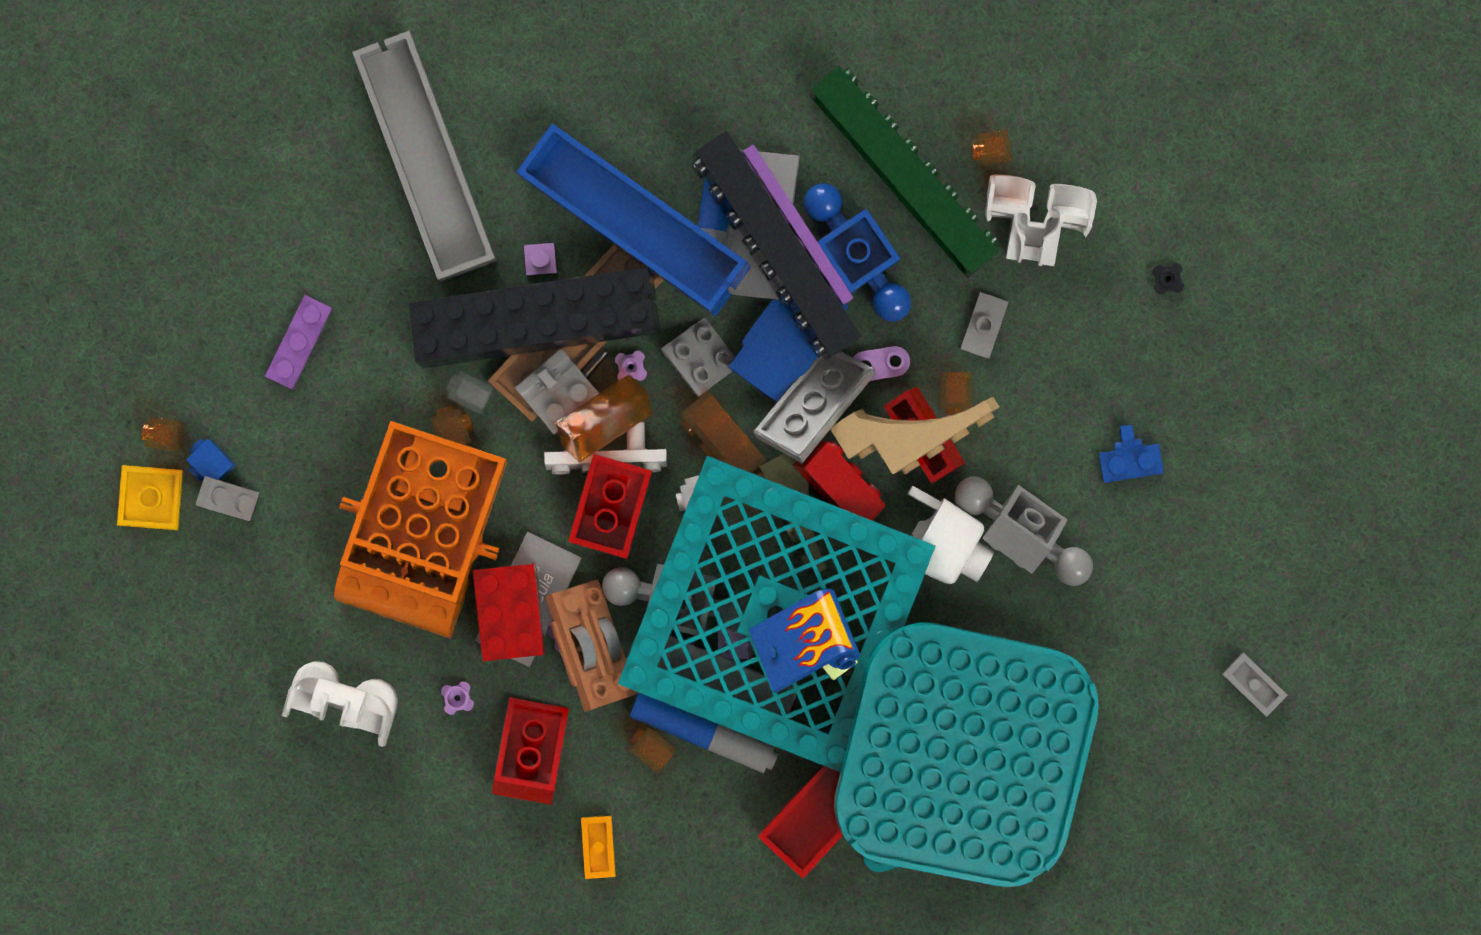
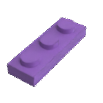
(298, 342)

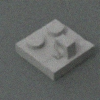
(556, 389)

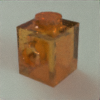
(992, 148)
(453, 425)
(163, 434)

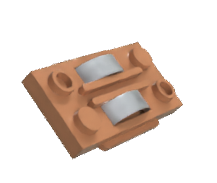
(588, 644)

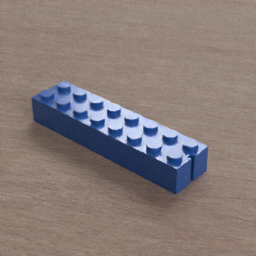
(633, 219)

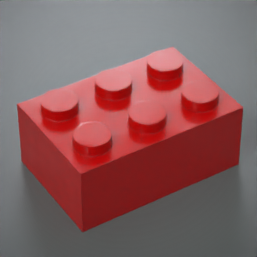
(509, 612)

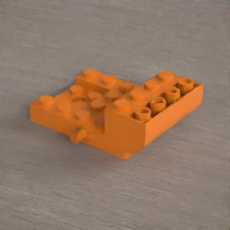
(419, 530)

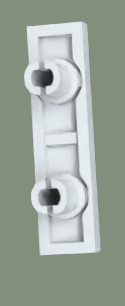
(635, 454)

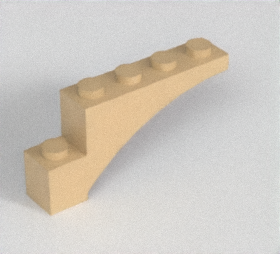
(904, 440)

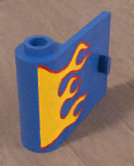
(805, 640)

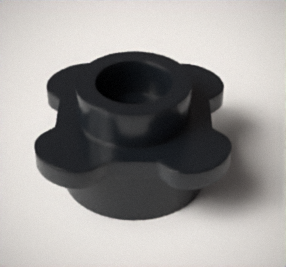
(1160, 274)

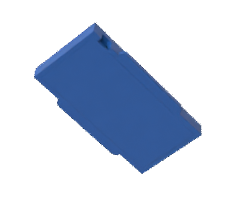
(774, 352)

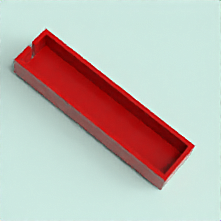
(806, 823)

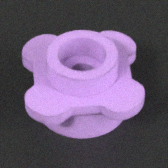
(636, 359)
(453, 705)

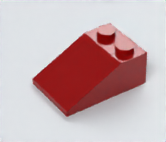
(610, 506)
(530, 751)

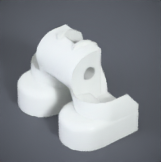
(1031, 240)
(366, 707)

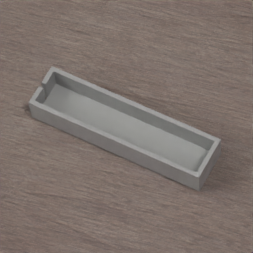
(424, 156)

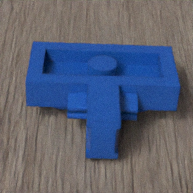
(1130, 458)

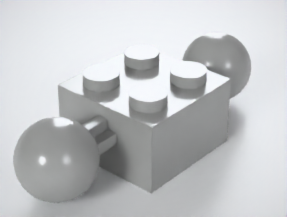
(1024, 530)
(623, 587)

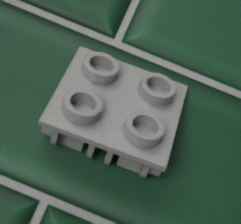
(700, 357)

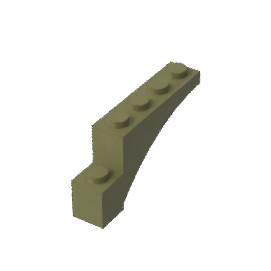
(782, 472)

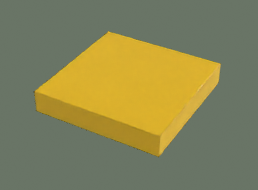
(150, 497)

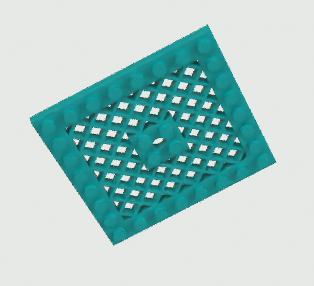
(720, 480)

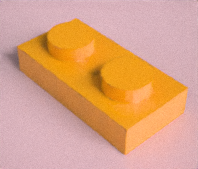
(598, 847)

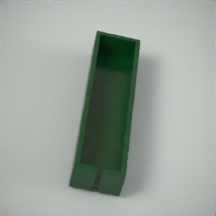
(903, 171)

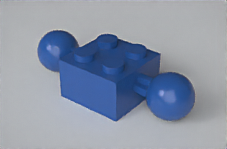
(858, 251)

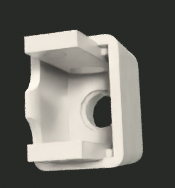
(955, 539)

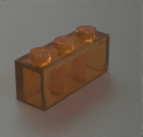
(604, 418)
(720, 434)

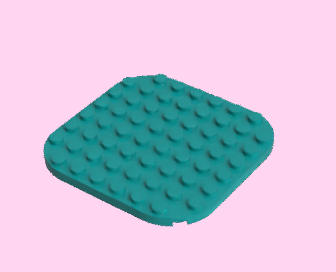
(965, 755)

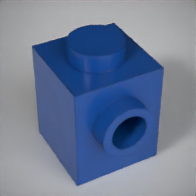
(209, 460)

